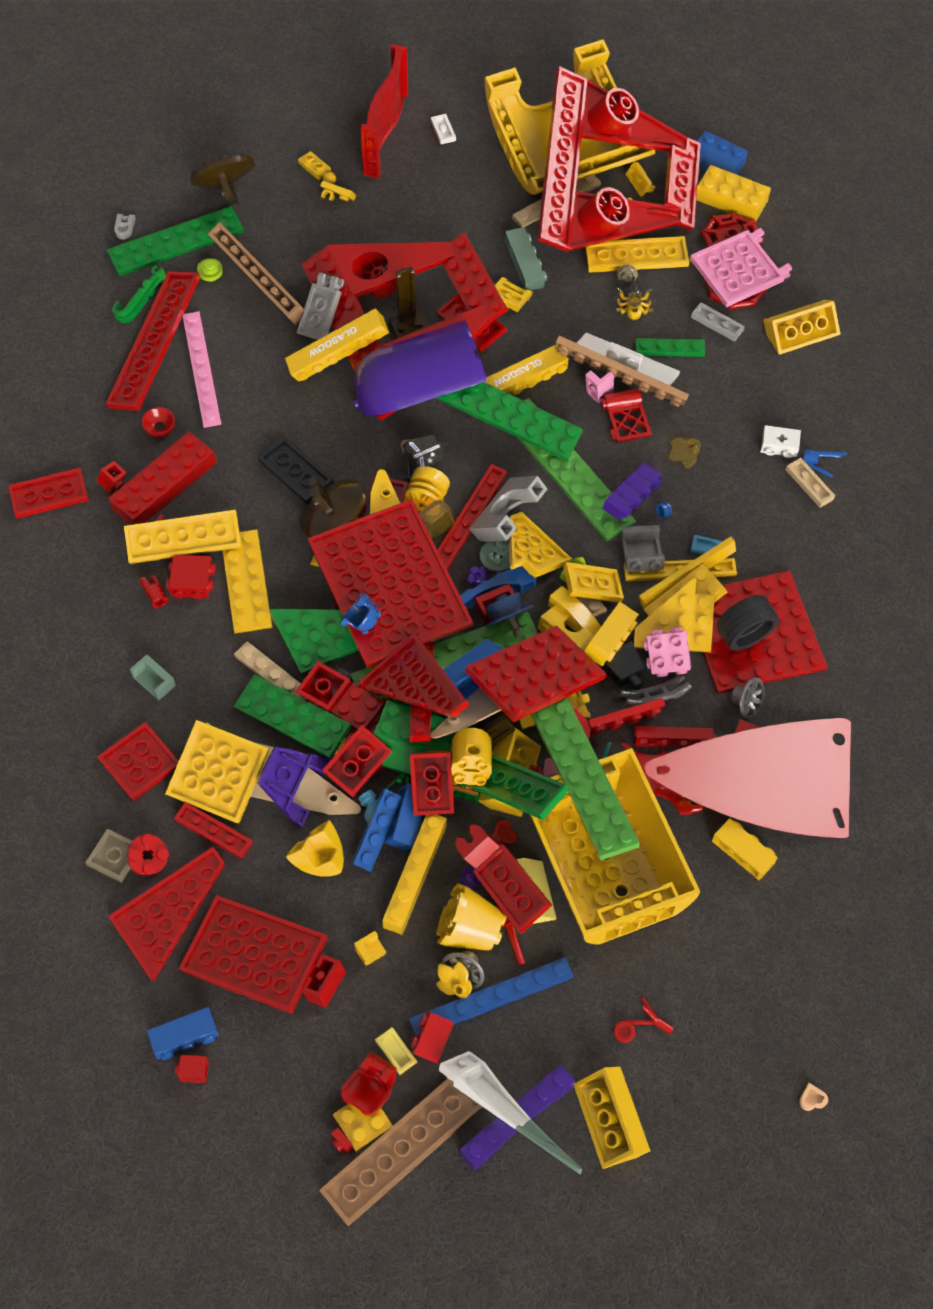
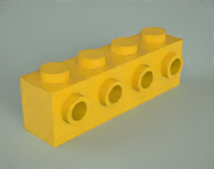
(611, 633)

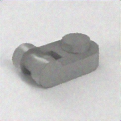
(124, 226)

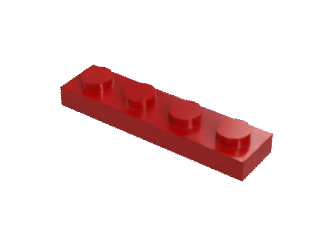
(213, 830)

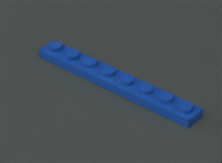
(501, 993)

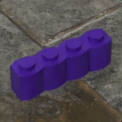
(632, 491)

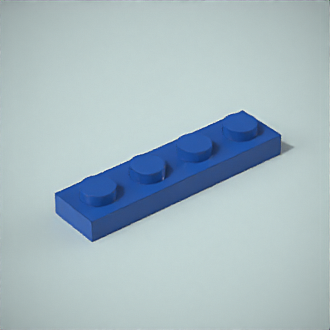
(376, 830)

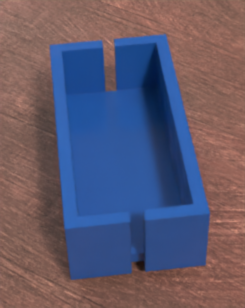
(456, 670)

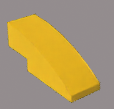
(578, 614)

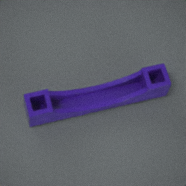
(498, 1132)

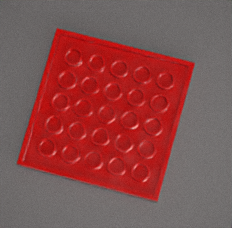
(783, 654)

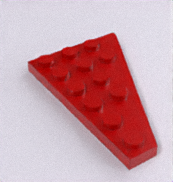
(415, 678)
(161, 914)

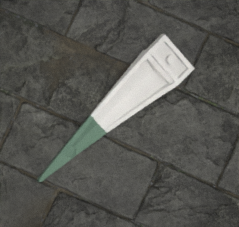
(480, 1084)

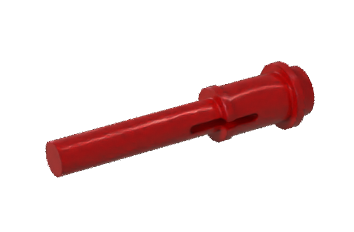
(513, 940)

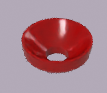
(158, 416)

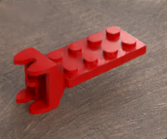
(615, 720)
(504, 878)

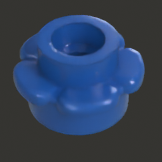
(663, 507)

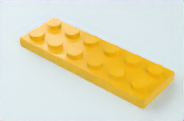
(640, 253)
(182, 536)
(247, 585)

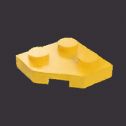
(361, 1128)

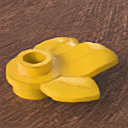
(454, 980)

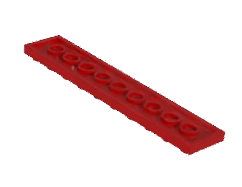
(153, 341)

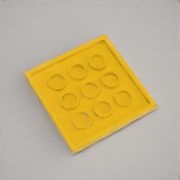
(217, 771)

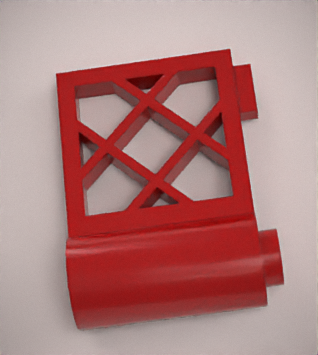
(620, 404)

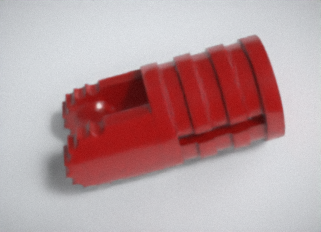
(154, 591)

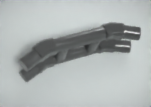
(633, 697)

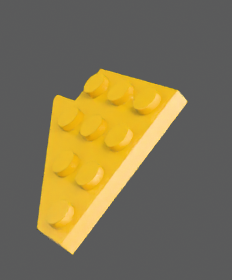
(533, 548)
(686, 611)

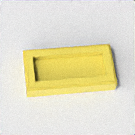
(395, 1050)

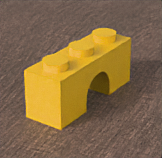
(558, 617)

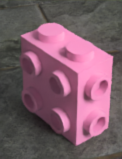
(668, 651)

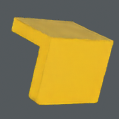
(369, 948)

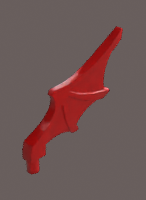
(679, 802)

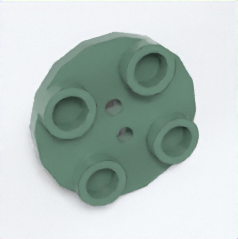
(494, 562)

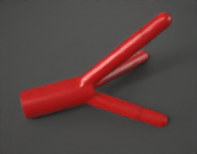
(656, 1020)

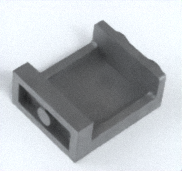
(642, 548)

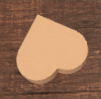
(812, 1098)

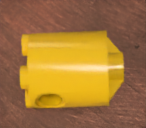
(471, 757)

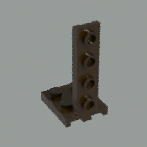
(407, 319)

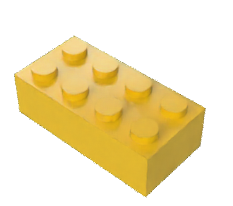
(732, 193)

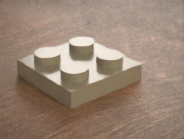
(110, 856)

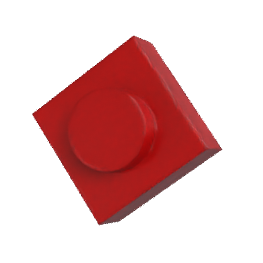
(341, 1141)

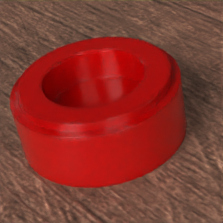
(624, 1031)

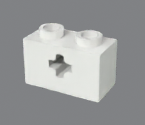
(780, 441)

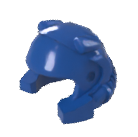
(362, 614)

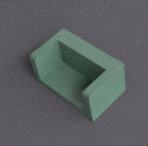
(152, 677)

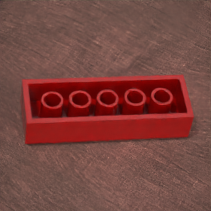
(162, 480)

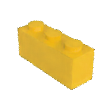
(744, 848)

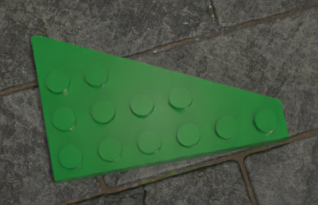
(313, 636)

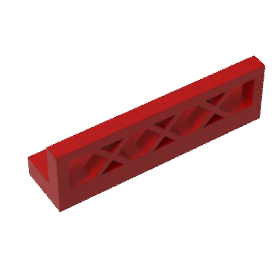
(670, 736)

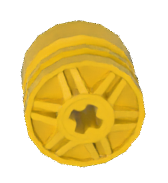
(426, 487)

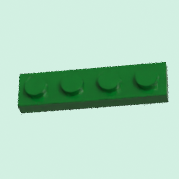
(670, 347)

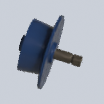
(506, 609)

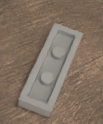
(717, 322)

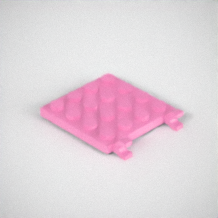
(739, 267)

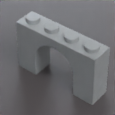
(494, 522)

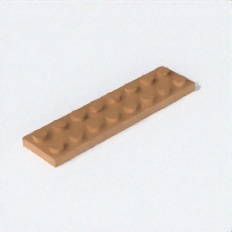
(627, 374)
(399, 1151)

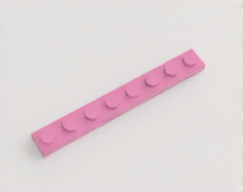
(201, 369)

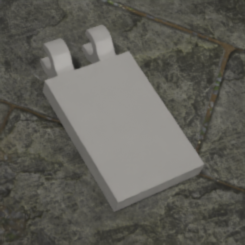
(320, 307)

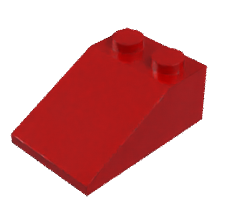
(357, 761)
(432, 782)

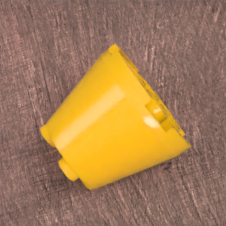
(470, 921)

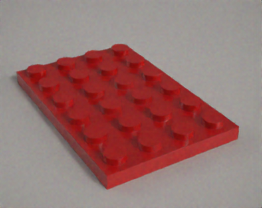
(535, 673)
(253, 953)

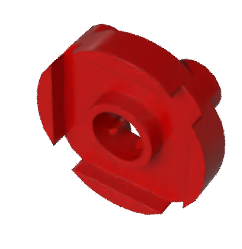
(148, 843)

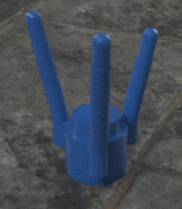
(812, 457)

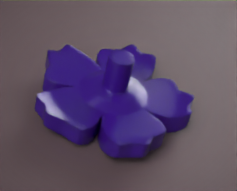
(477, 575)
(469, 878)

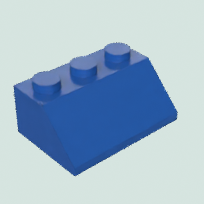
(720, 154)

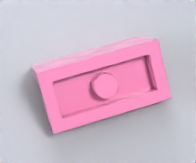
(598, 387)

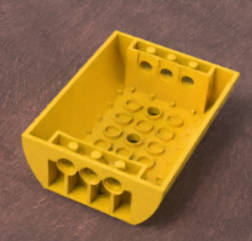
(652, 874)

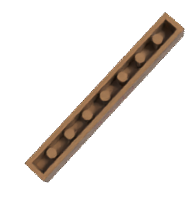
(257, 273)

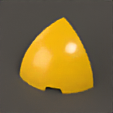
(319, 852)

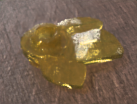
(683, 453)

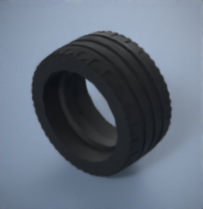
(747, 622)

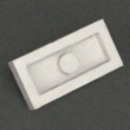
(443, 129)

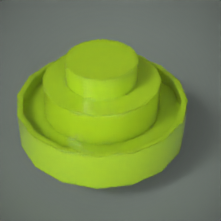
(210, 269)

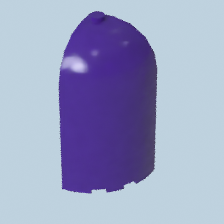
(417, 370)

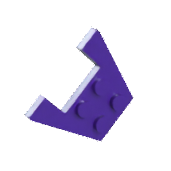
(283, 776)

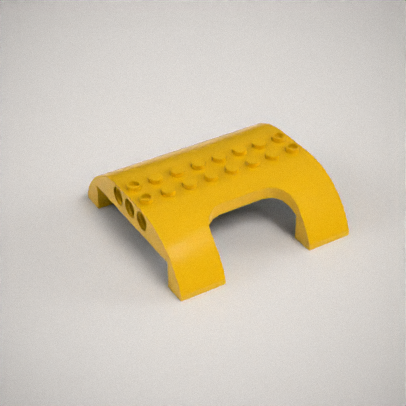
(526, 128)

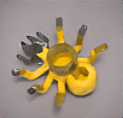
(634, 303)

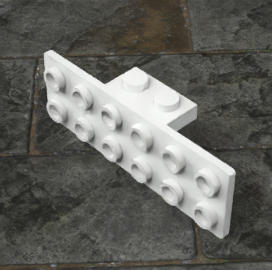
(630, 358)

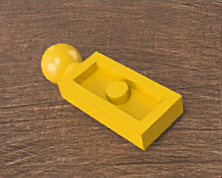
(317, 167)

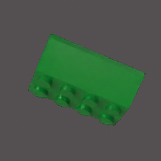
(394, 732)

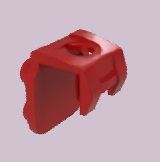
(369, 1086)

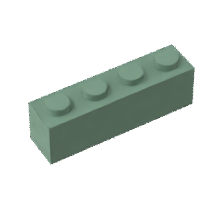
(525, 259)

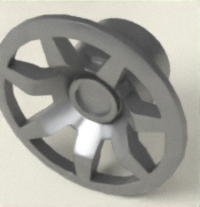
(746, 697)
(471, 963)

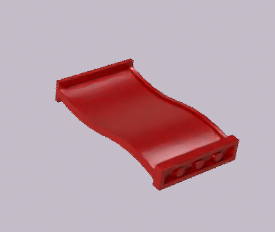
(384, 111)

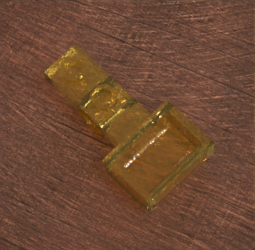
(437, 518)

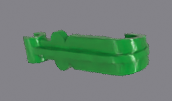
(140, 298)

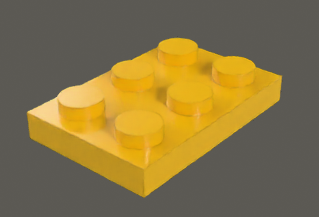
(593, 582)

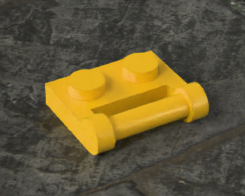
(512, 294)

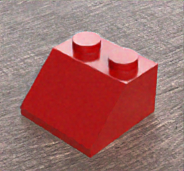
(324, 686)

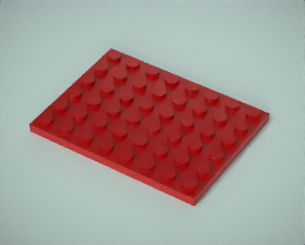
(399, 570)

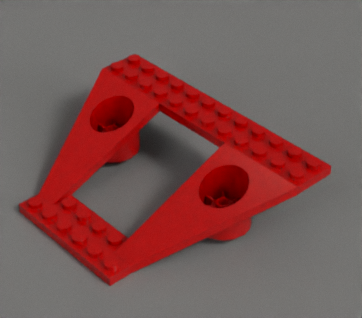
(586, 219)
(361, 261)

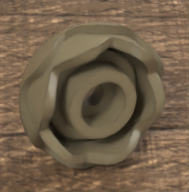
(627, 273)

